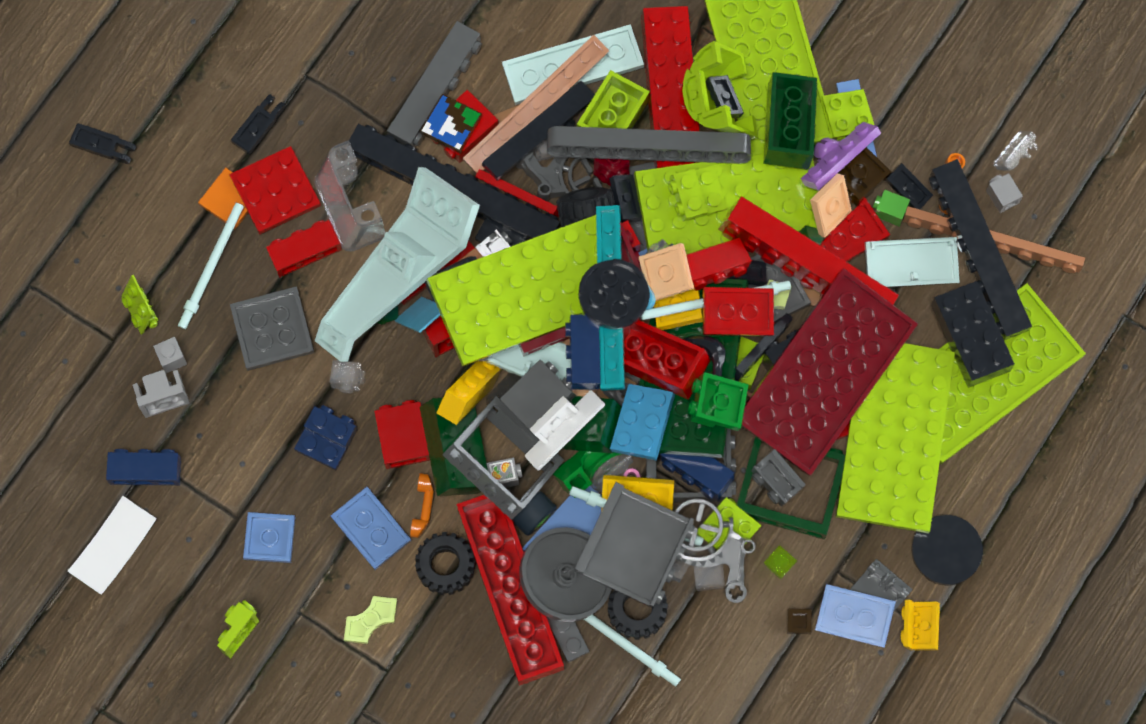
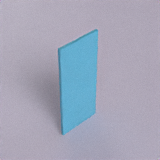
(419, 315)

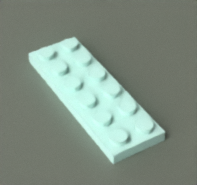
(531, 70)

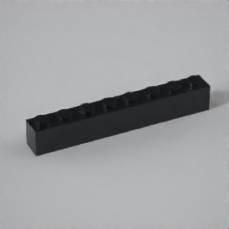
(979, 248)

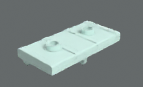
(913, 261)
(515, 363)

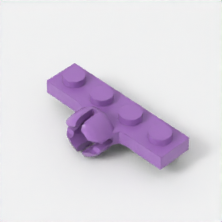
(837, 154)

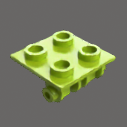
(846, 112)
(138, 306)
(742, 522)

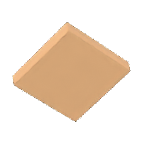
(831, 205)
(667, 271)

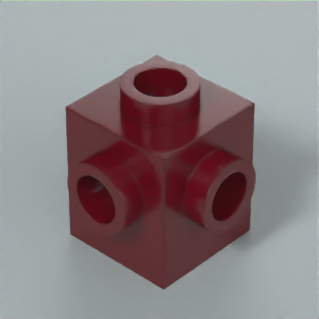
(607, 168)

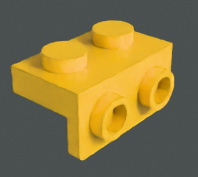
(920, 625)

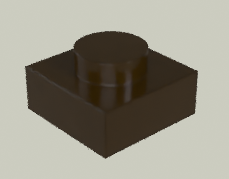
(799, 621)

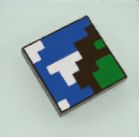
(451, 123)

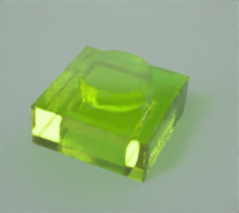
(780, 562)

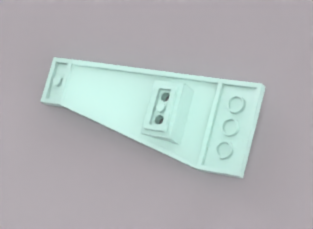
(415, 248)

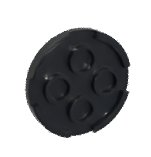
(613, 294)
(948, 551)

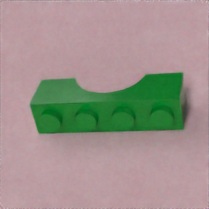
(580, 469)

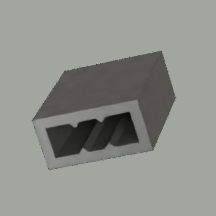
(537, 393)

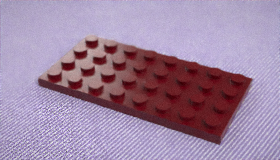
(826, 371)

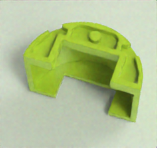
(711, 61)

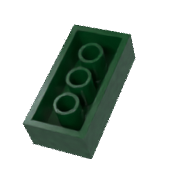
(790, 120)
(439, 437)

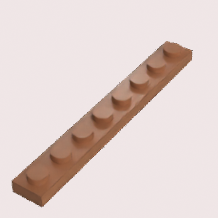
(539, 100)
(1005, 243)

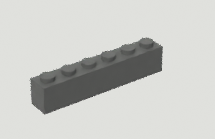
(437, 80)

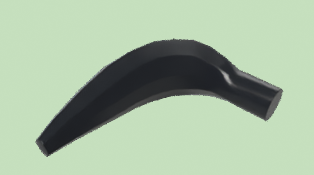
(714, 350)

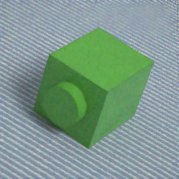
(891, 207)

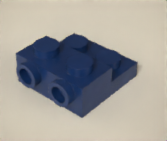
(326, 437)

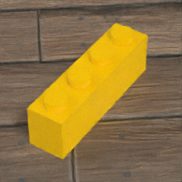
(468, 391)

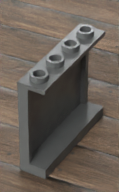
(634, 546)

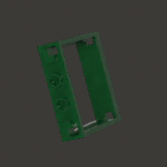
(786, 521)

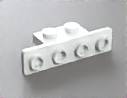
(560, 426)

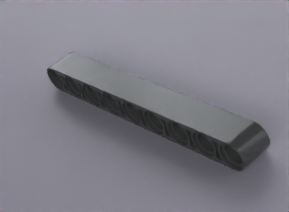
(648, 144)

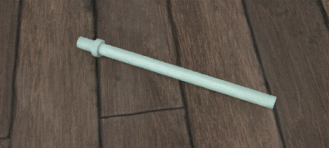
(698, 303)

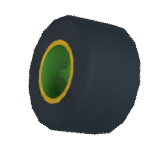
(534, 513)

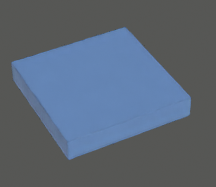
(269, 537)

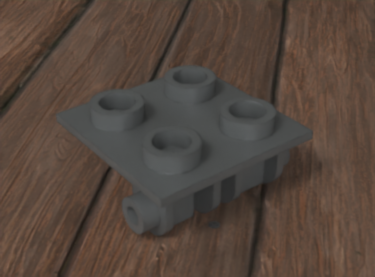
(882, 583)

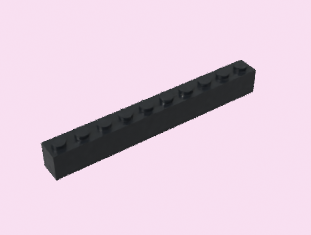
(403, 163)

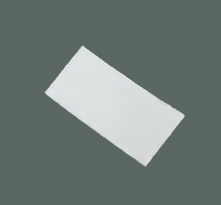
(112, 545)

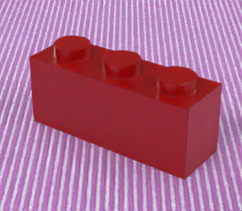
(303, 247)
(718, 263)

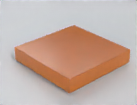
(222, 197)

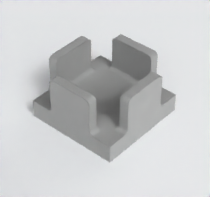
(160, 393)

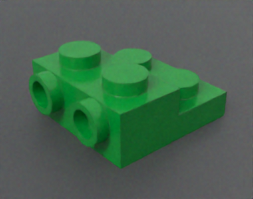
(718, 401)

